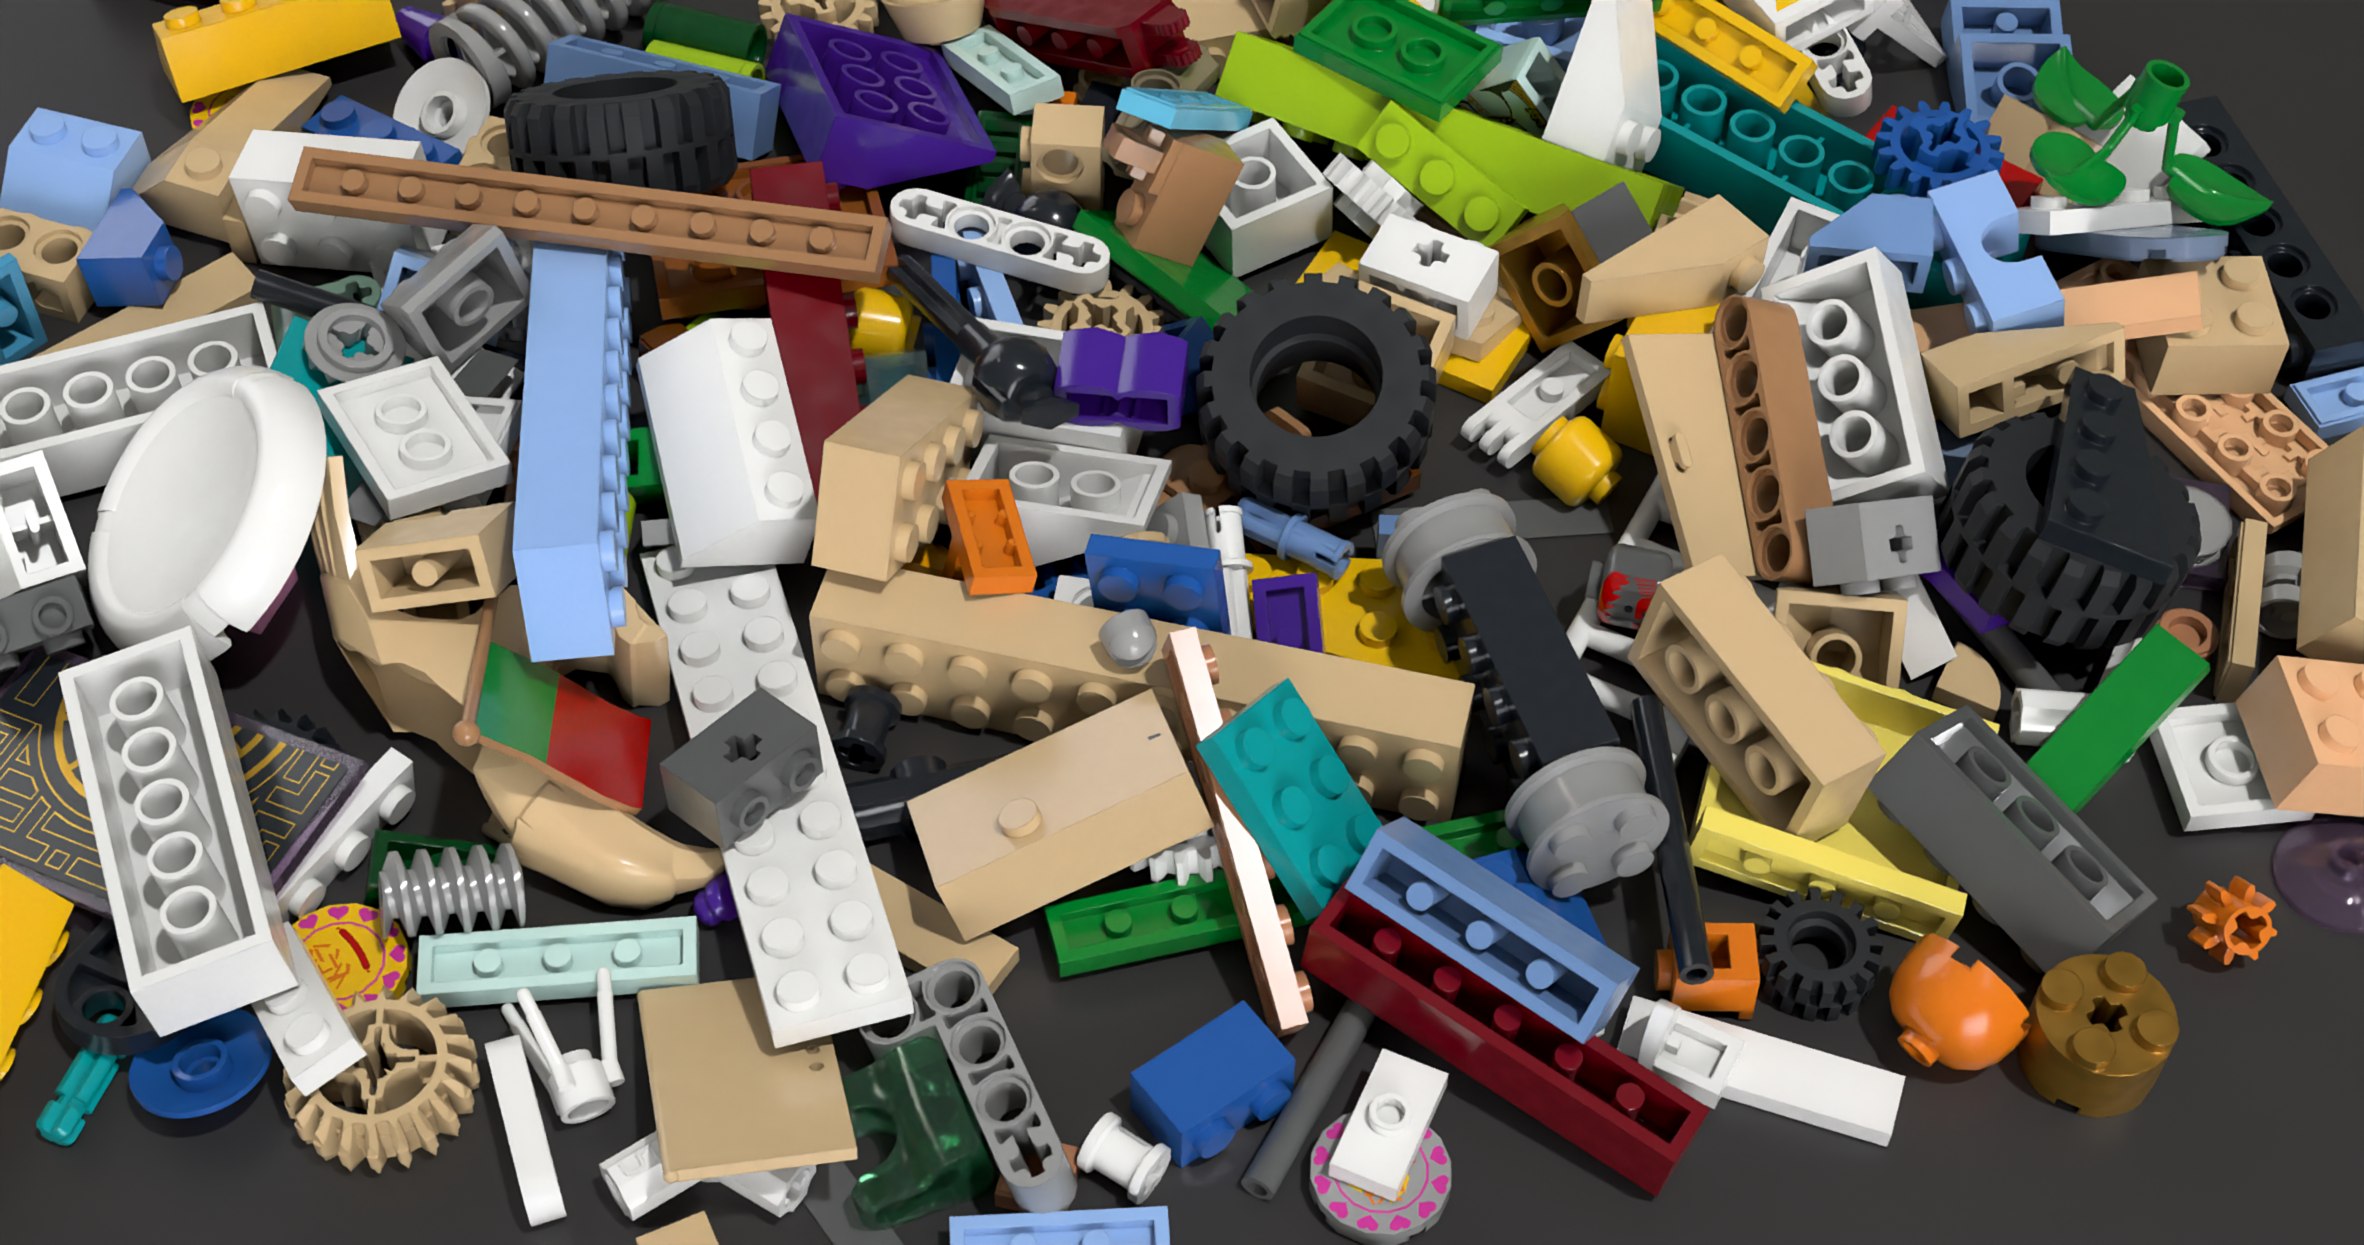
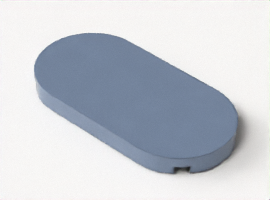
(2141, 243)

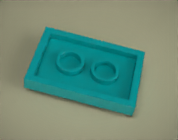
(1292, 794)

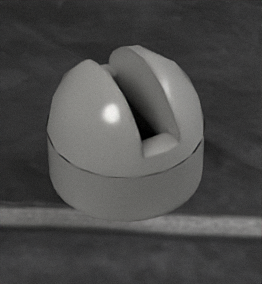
(1129, 638)

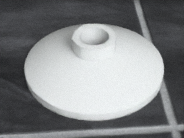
(445, 101)

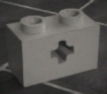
(1873, 544)

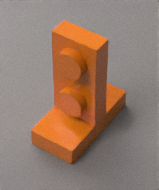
(987, 538)

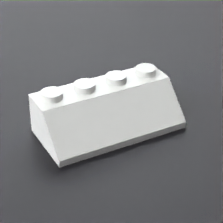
(1866, 379)
(728, 446)

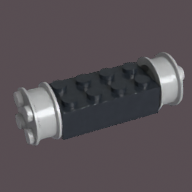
(1569, 783)

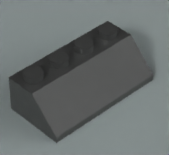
(2009, 841)

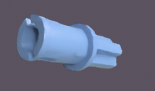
(1295, 537)

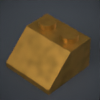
(1543, 275)

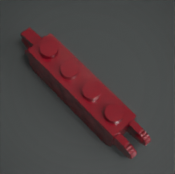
(1097, 34)

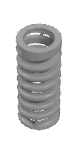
(517, 41)

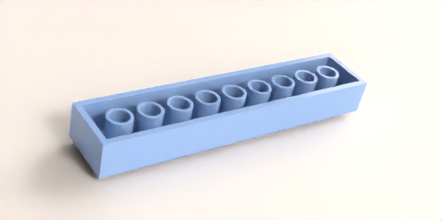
(574, 453)

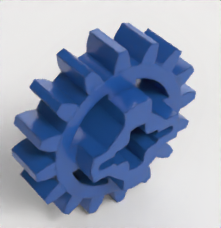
(1933, 149)

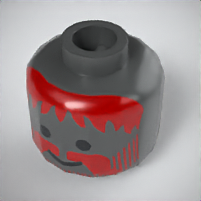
(1627, 583)

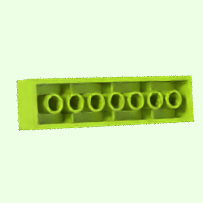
(1327, 106)

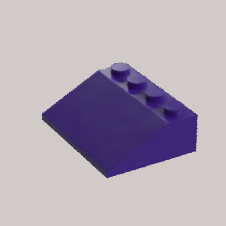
(872, 105)

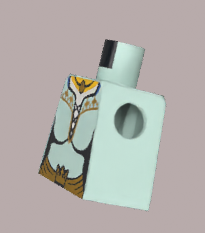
(1519, 87)

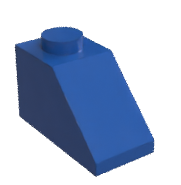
(130, 256)

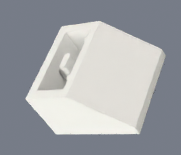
(34, 528)

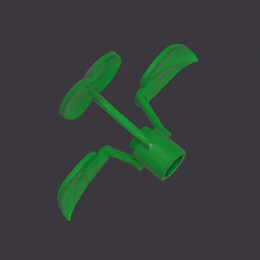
(2078, 173)

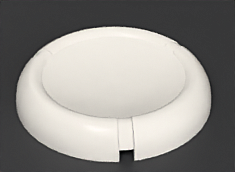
(208, 509)

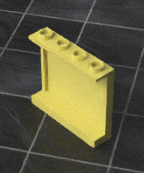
(1864, 859)

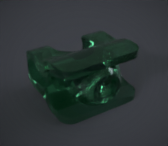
(938, 1143)

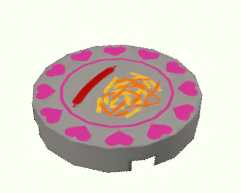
(1372, 1217)

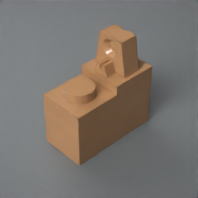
(1176, 188)

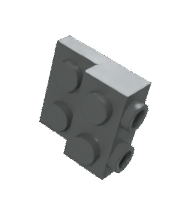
(43, 616)

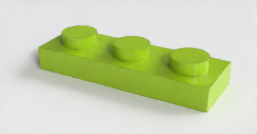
(1441, 176)

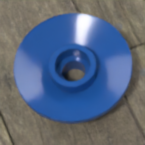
(202, 1067)

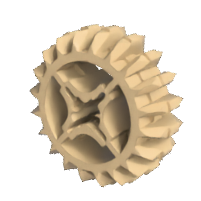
(410, 1101)

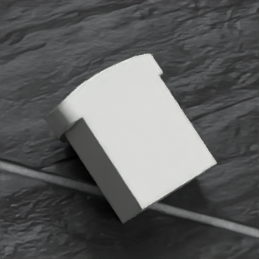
(1689, 1052)

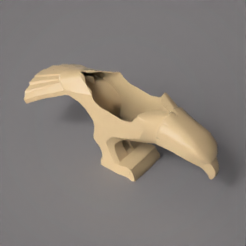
(420, 682)

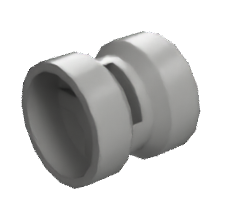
(2280, 594)

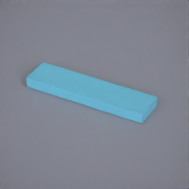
(1184, 109)

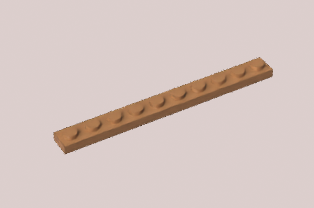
(593, 214)

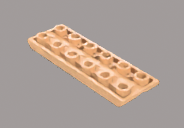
(2223, 438)

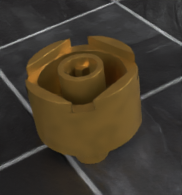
(2098, 1033)

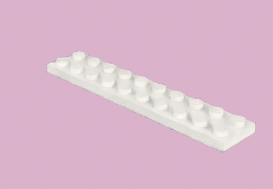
(804, 873)

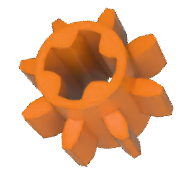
(2232, 920)

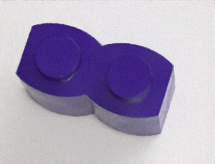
(1123, 378)

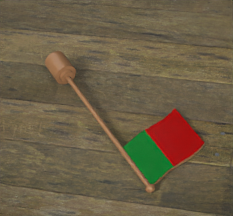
(550, 719)

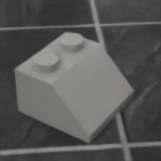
(460, 296)

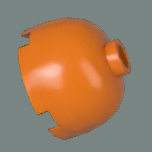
(1954, 1010)

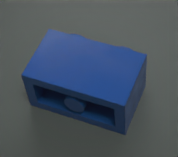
(1213, 1085)

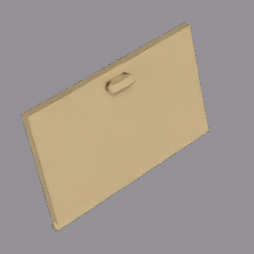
(1691, 431)
(729, 1096)

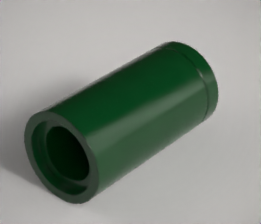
(705, 31)

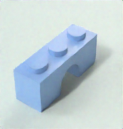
(1970, 230)

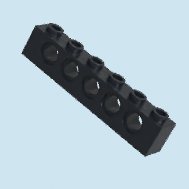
(2313, 301)

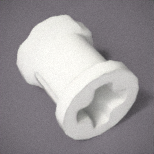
(1124, 1157)

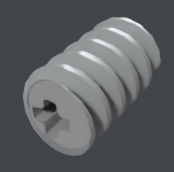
(451, 889)

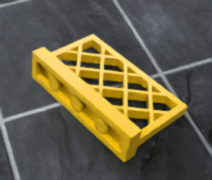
(1739, 52)

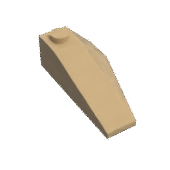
(191, 178)

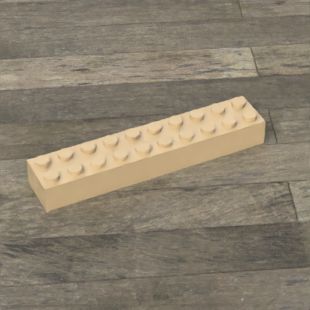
(1040, 667)

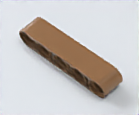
(1772, 431)

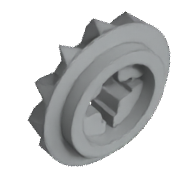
(343, 326)

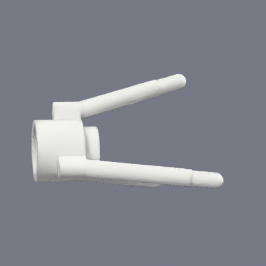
(574, 1080)

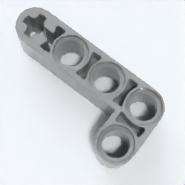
(992, 1086)

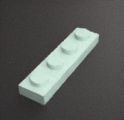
(557, 961)

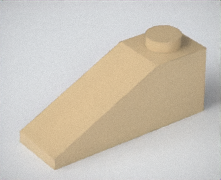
(1678, 267)
(2015, 371)

